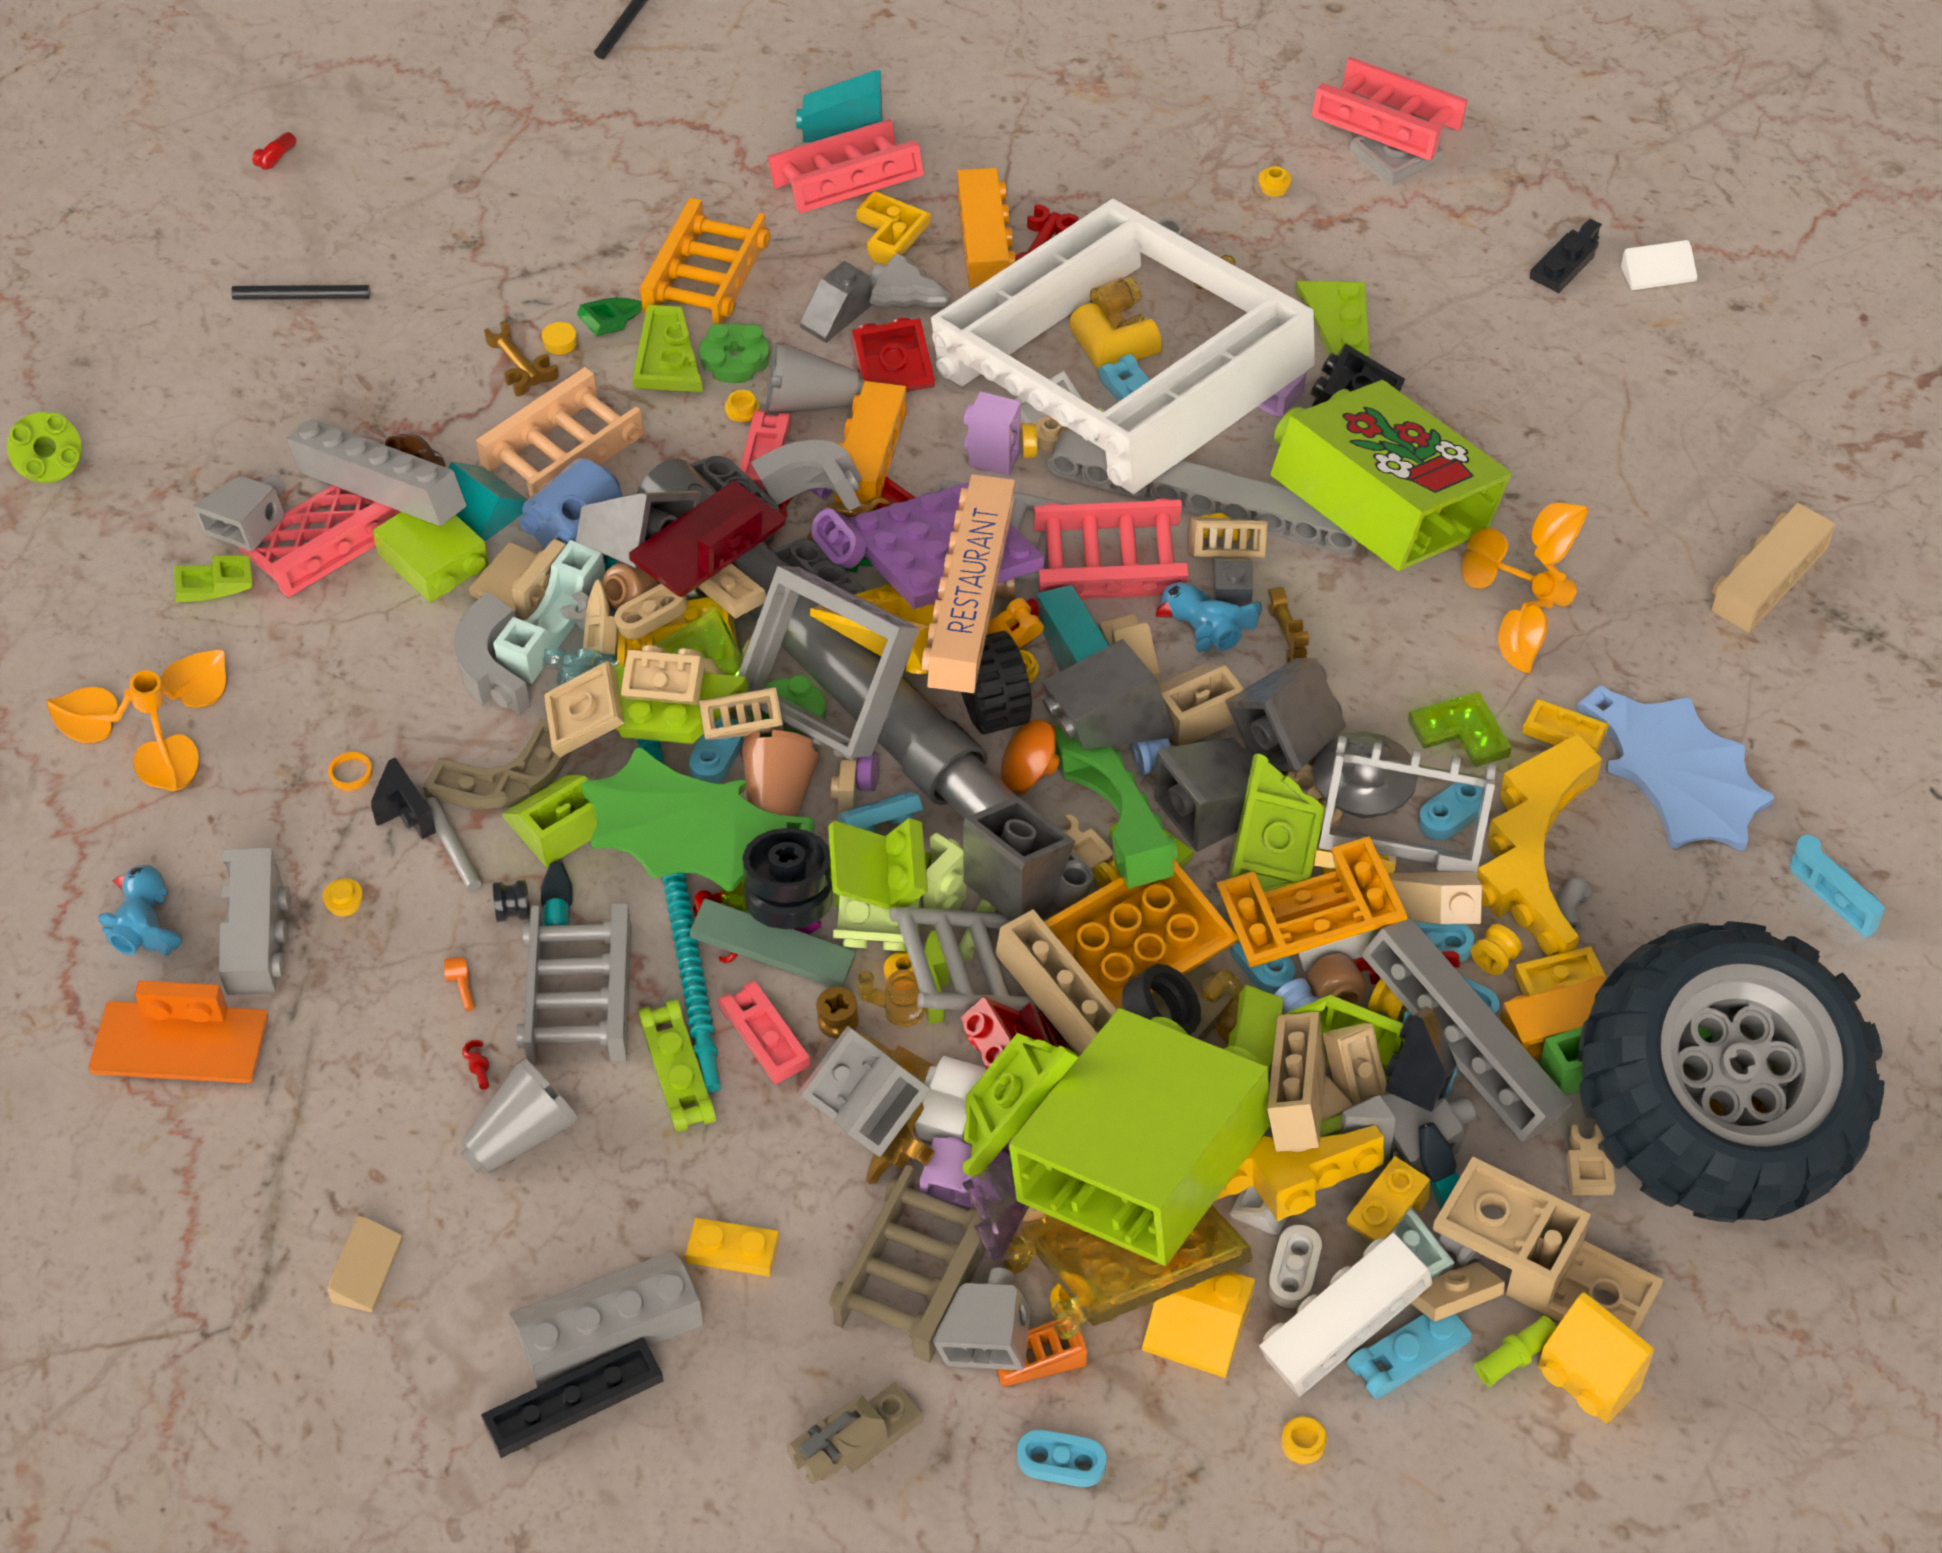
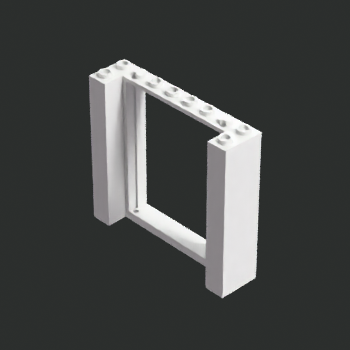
(1175, 408)

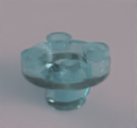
(574, 664)

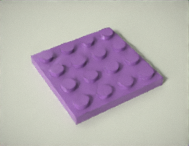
(912, 540)

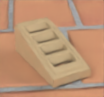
(1196, 530)
(753, 698)

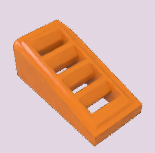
(1044, 1366)

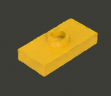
(1556, 724)

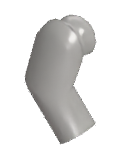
(1573, 892)

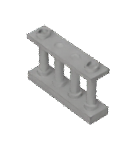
(612, 998)

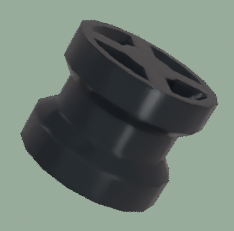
(511, 900)

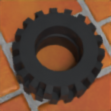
(1002, 687)

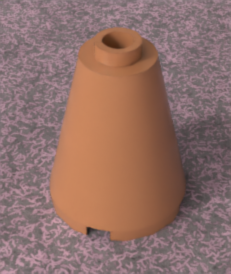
(778, 770)

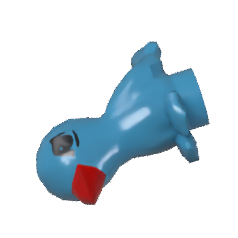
(1212, 620)
(135, 920)

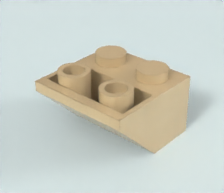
(1198, 701)

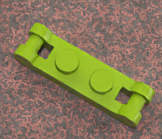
(676, 1066)

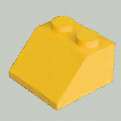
(1202, 1323)
(1596, 1359)

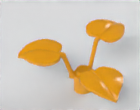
(1554, 533)
(164, 764)

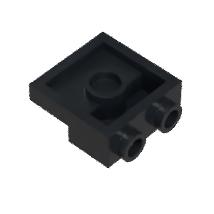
(1351, 371)

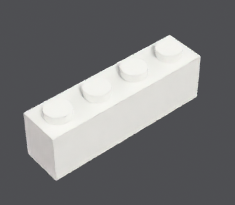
(1345, 1313)

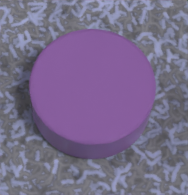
(867, 772)

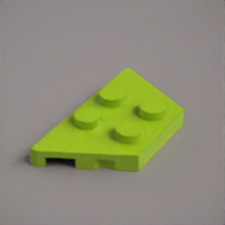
(673, 720)
(1276, 829)
(1009, 1095)

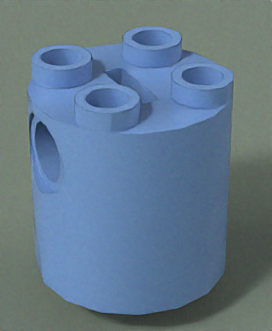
(557, 506)

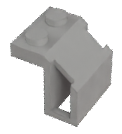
(864, 1091)

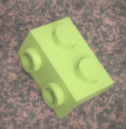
(945, 875)

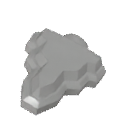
(905, 285)

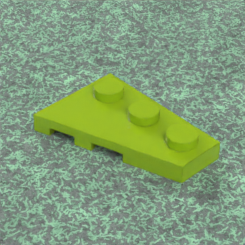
(1338, 313)

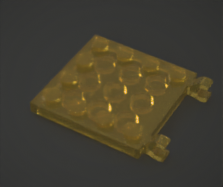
(1113, 1280)

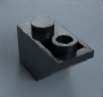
(1424, 1063)

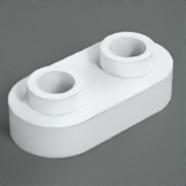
(1293, 1269)

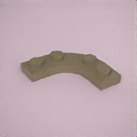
(498, 785)

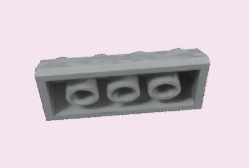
(607, 1314)

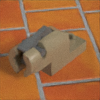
(854, 1433)

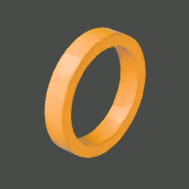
(351, 785)

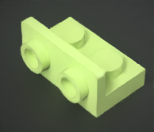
(865, 922)

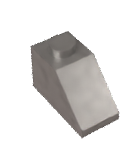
(837, 301)
(1233, 580)

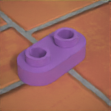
(838, 538)

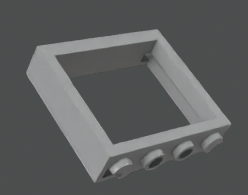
(767, 639)

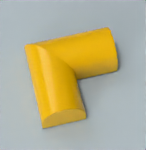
(896, 225)
(1106, 344)

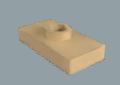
(1459, 1291)

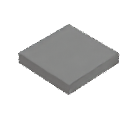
(1389, 161)

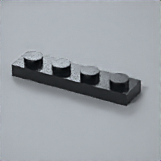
(572, 1398)

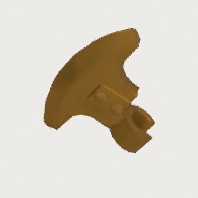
(864, 507)
(900, 1150)

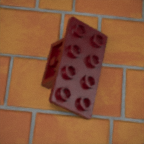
(707, 539)

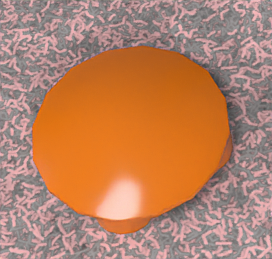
(1029, 756)

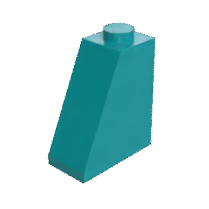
(841, 107)

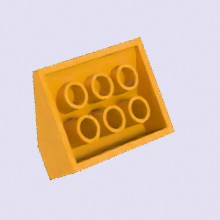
(1131, 929)

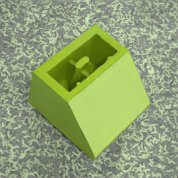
(554, 819)

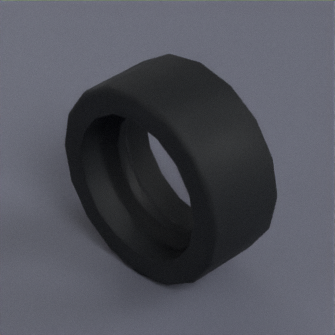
(1173, 989)

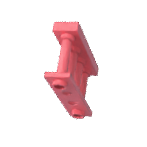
(1384, 123)
(845, 166)
(1110, 581)

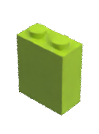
(431, 555)

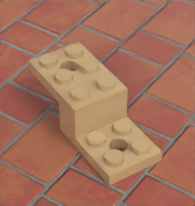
(1542, 1246)

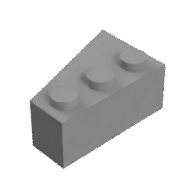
(253, 923)

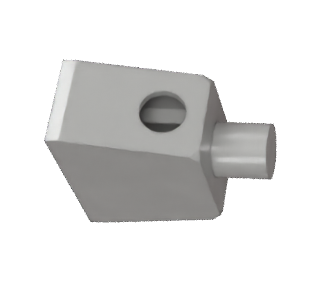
(242, 511)
(1408, 1116)
(986, 1325)

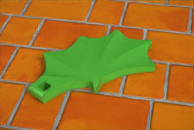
(679, 821)

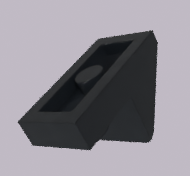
(400, 797)

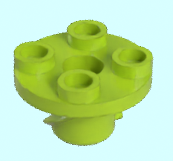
(44, 447)

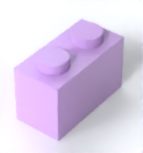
(993, 433)

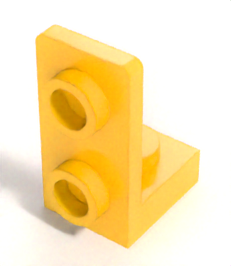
(1389, 1200)

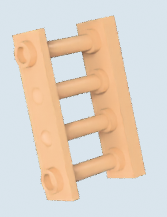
(553, 410)

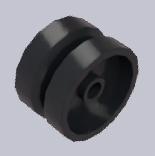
(787, 878)

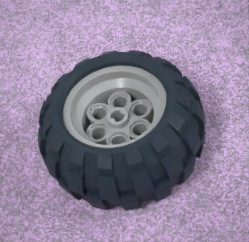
(1798, 1020)

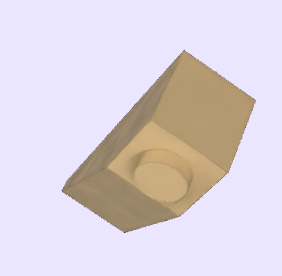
(1440, 896)

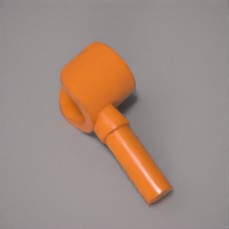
(457, 970)

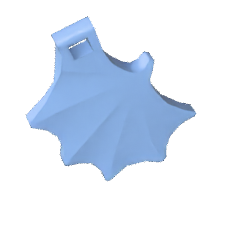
(1680, 767)

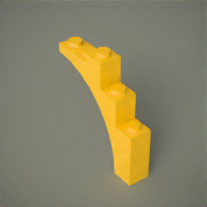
(1517, 876)
(1290, 1178)

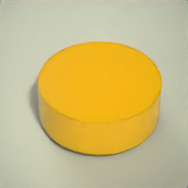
(559, 338)
(1029, 440)
(1304, 1440)

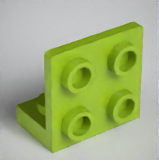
(877, 867)

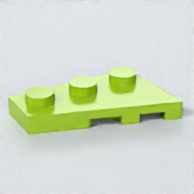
(665, 353)

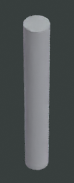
(453, 846)

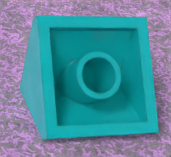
(488, 500)

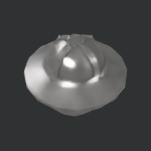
(1362, 788)

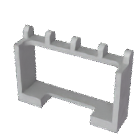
(1445, 859)

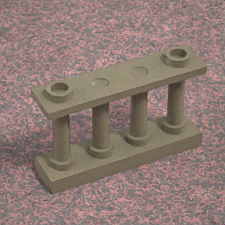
(960, 1259)

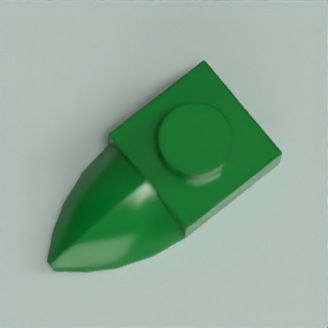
(608, 314)

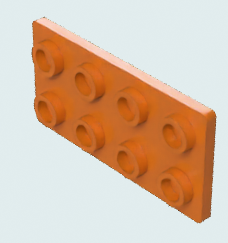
(179, 1035)

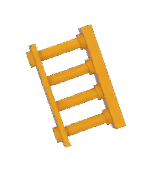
(682, 244)

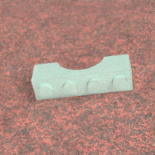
(523, 642)

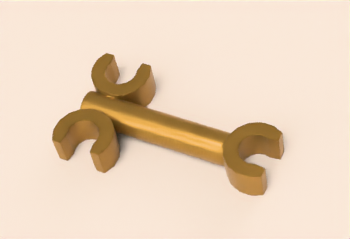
(524, 373)
(1290, 628)

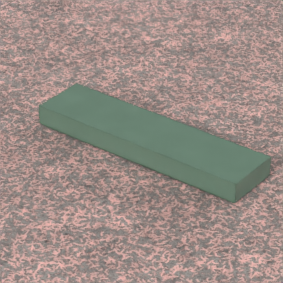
(776, 947)

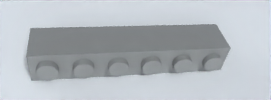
(376, 472)
(1476, 1036)

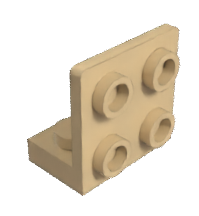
(518, 577)
(666, 676)

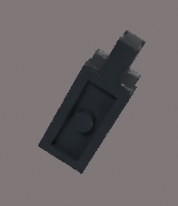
(1567, 257)

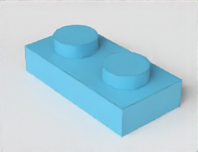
(894, 808)

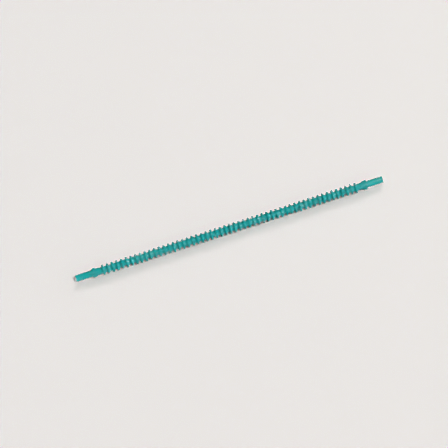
(687, 952)

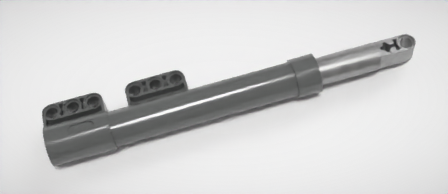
(917, 735)

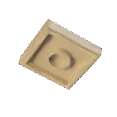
(583, 709)

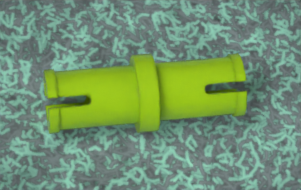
(1515, 1351)

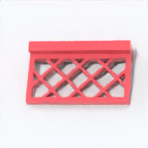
(328, 546)

